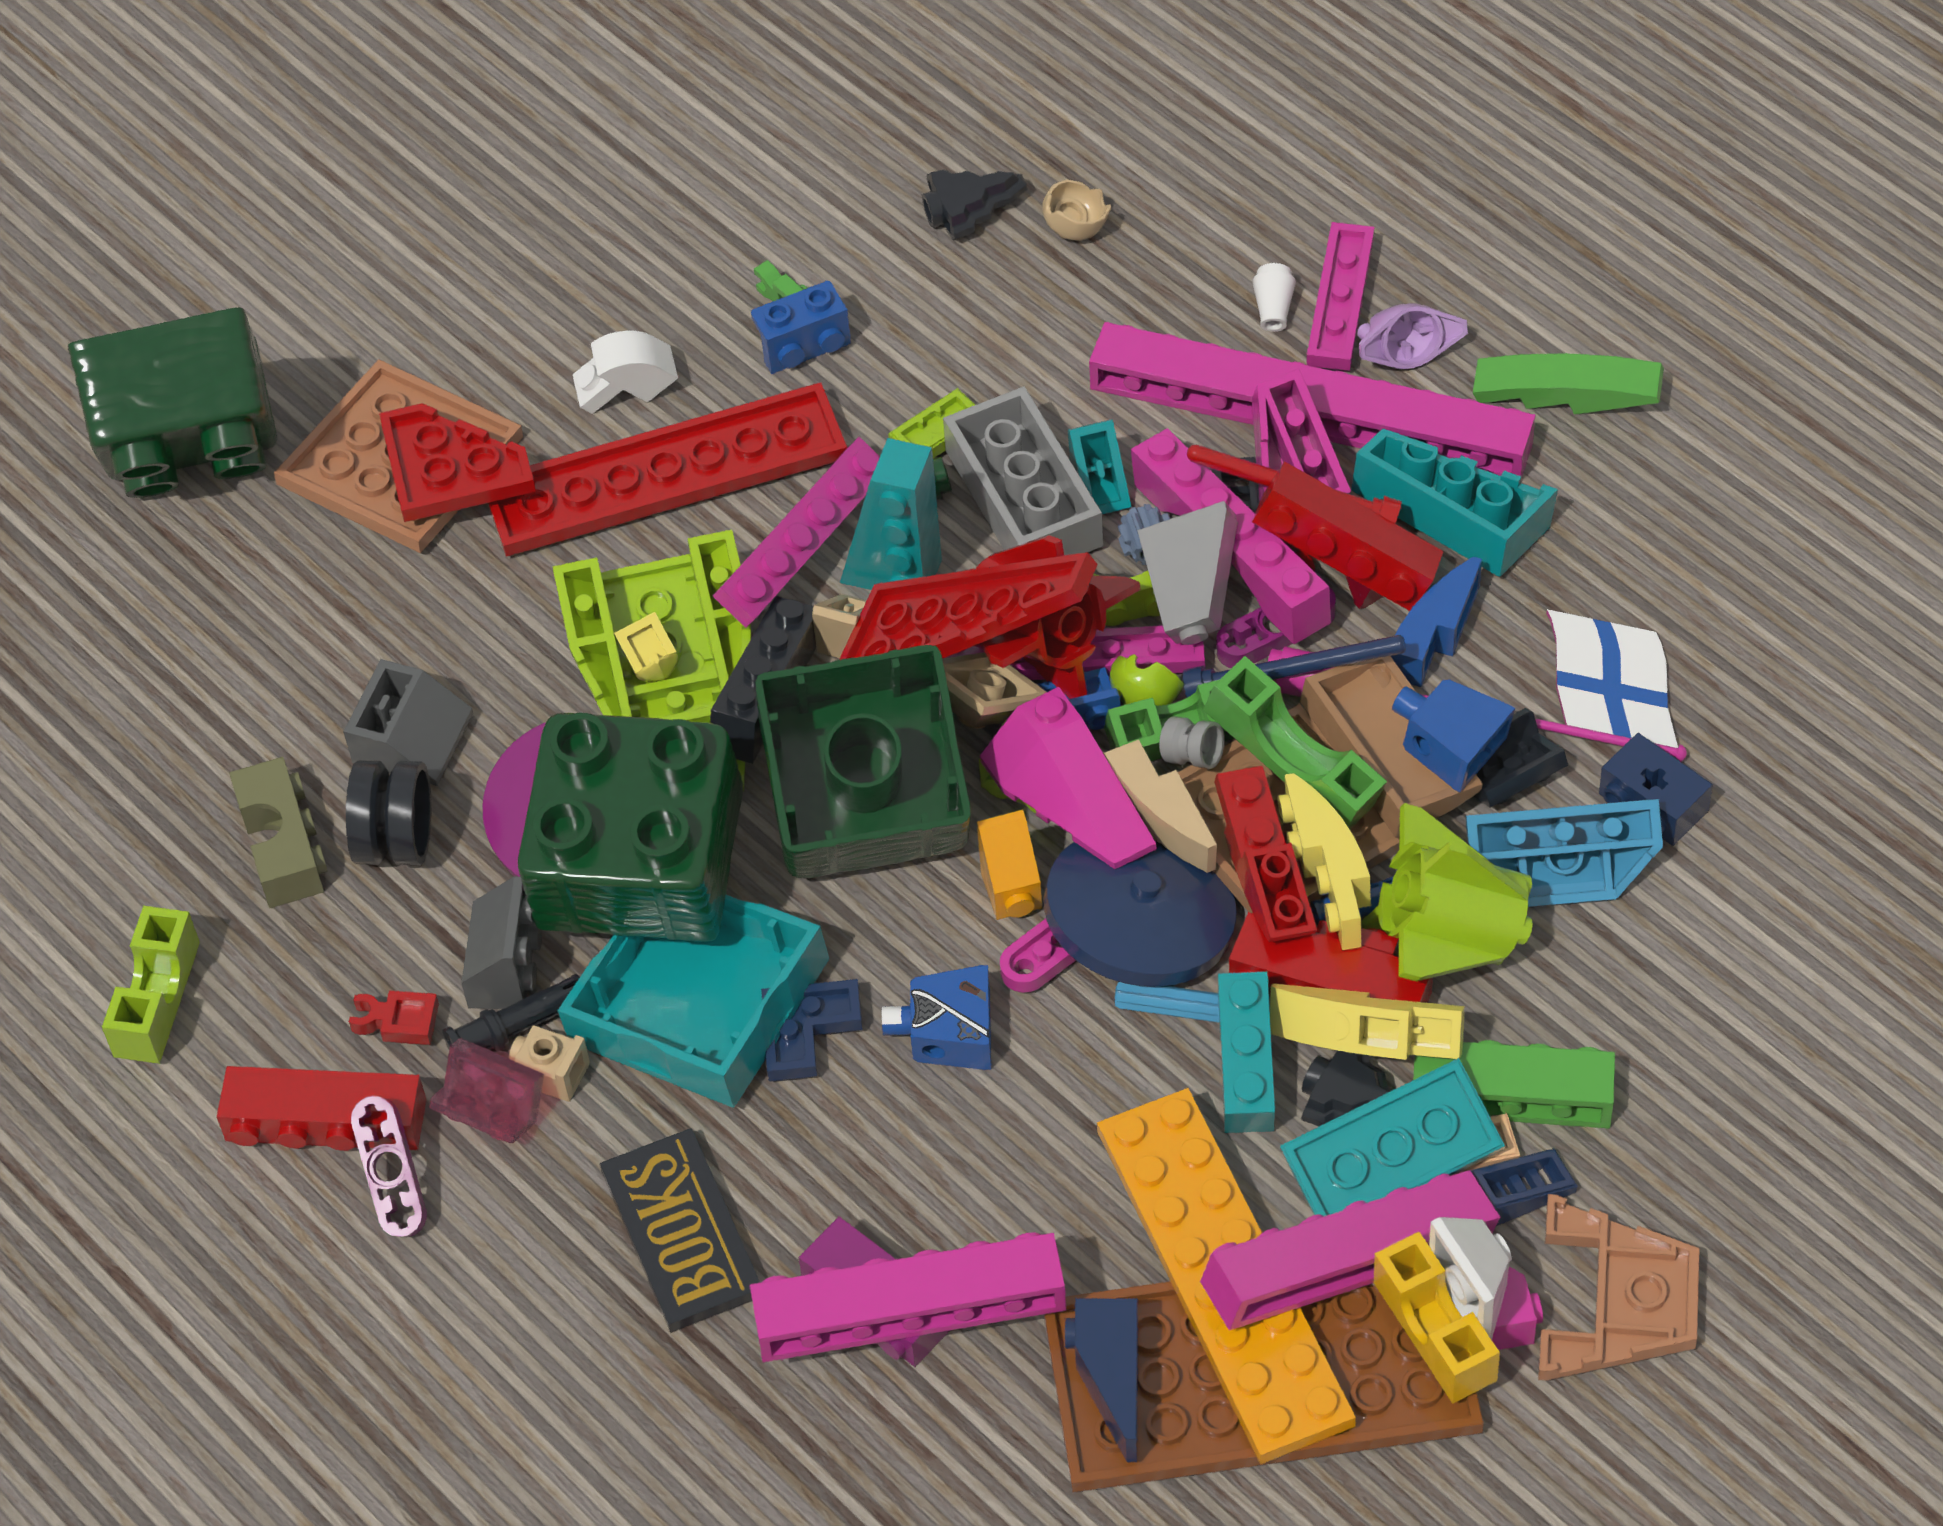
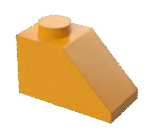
(1009, 865)

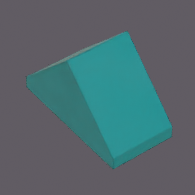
(1099, 464)

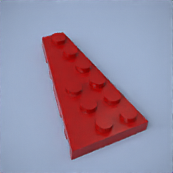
(967, 605)

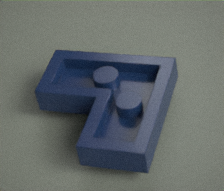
(824, 1010)

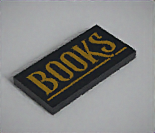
(680, 1229)

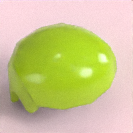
(1141, 684)

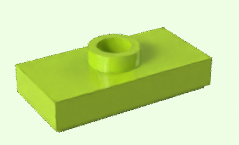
(928, 426)

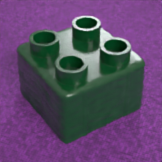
(175, 400)
(863, 761)
(631, 826)

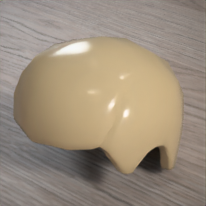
(1075, 210)

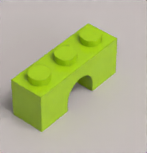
(144, 1014)

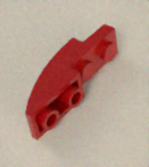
(1262, 857)

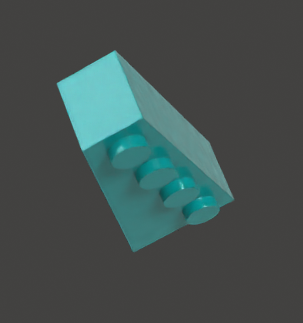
(1454, 499)
(898, 520)

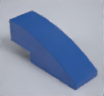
(1438, 620)

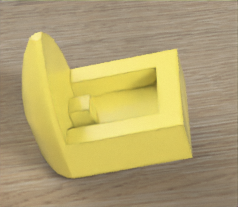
(648, 649)

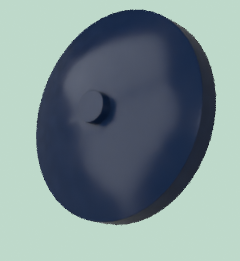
(1140, 922)

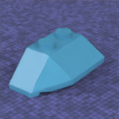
(1573, 849)

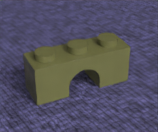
(287, 861)

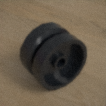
(388, 812)

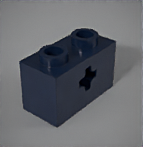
(1648, 773)

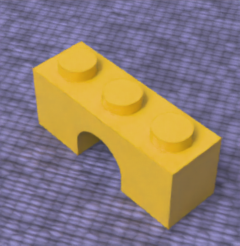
(1417, 1294)

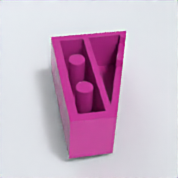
(1292, 431)

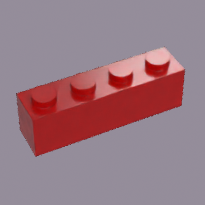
(1347, 536)
(1321, 963)
(313, 1106)

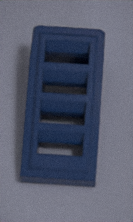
(1522, 1200)

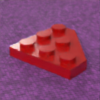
(449, 464)

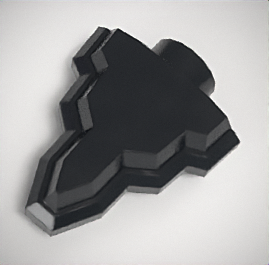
(968, 199)
(1340, 1086)

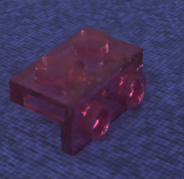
(489, 1092)

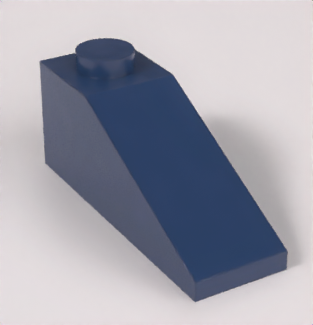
(1107, 1361)

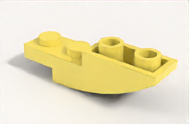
(1330, 854)
(1365, 1024)

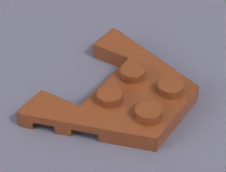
(1641, 1295)

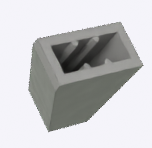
(1191, 569)

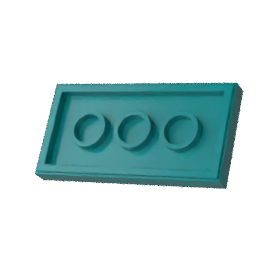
(1394, 1142)

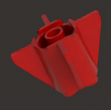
(1061, 639)

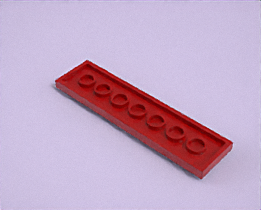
(671, 468)

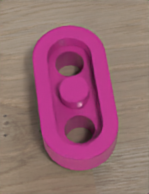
(1033, 952)

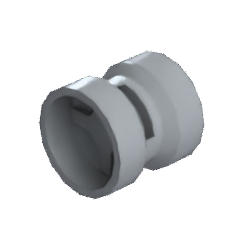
(1191, 742)

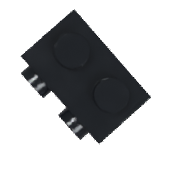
(1519, 761)

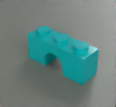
(1246, 1052)

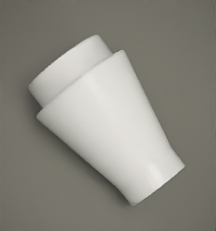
(1273, 294)

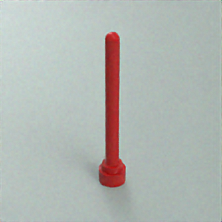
(1386, 507)

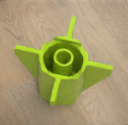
(1448, 902)

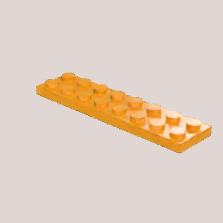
(1189, 1209)

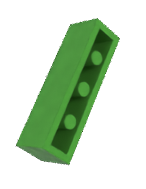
(1537, 1082)

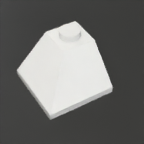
(1474, 1266)

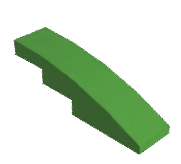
(1581, 380)

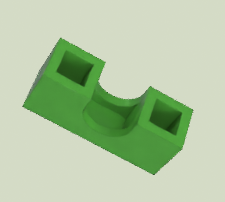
(1145, 720)

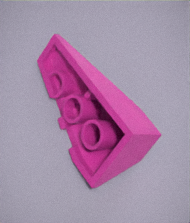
(1059, 770)

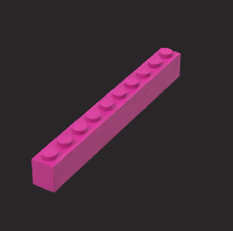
(1351, 407)

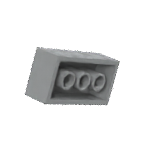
(1021, 474)

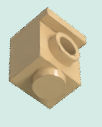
(554, 1055)

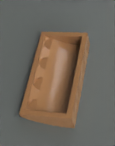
(1356, 714)

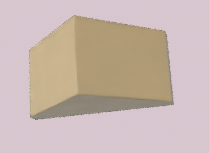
(834, 623)

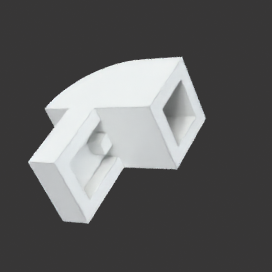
(627, 363)

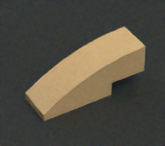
(1164, 806)

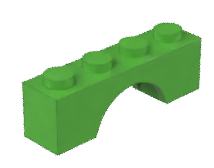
(1254, 713)

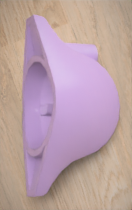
(1409, 335)

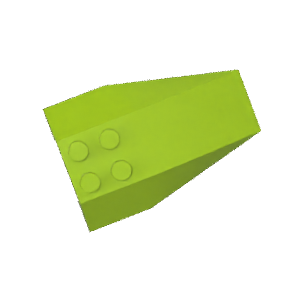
(682, 597)

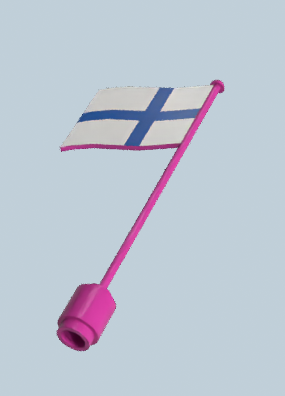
(1606, 682)

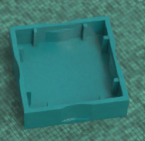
(695, 1006)

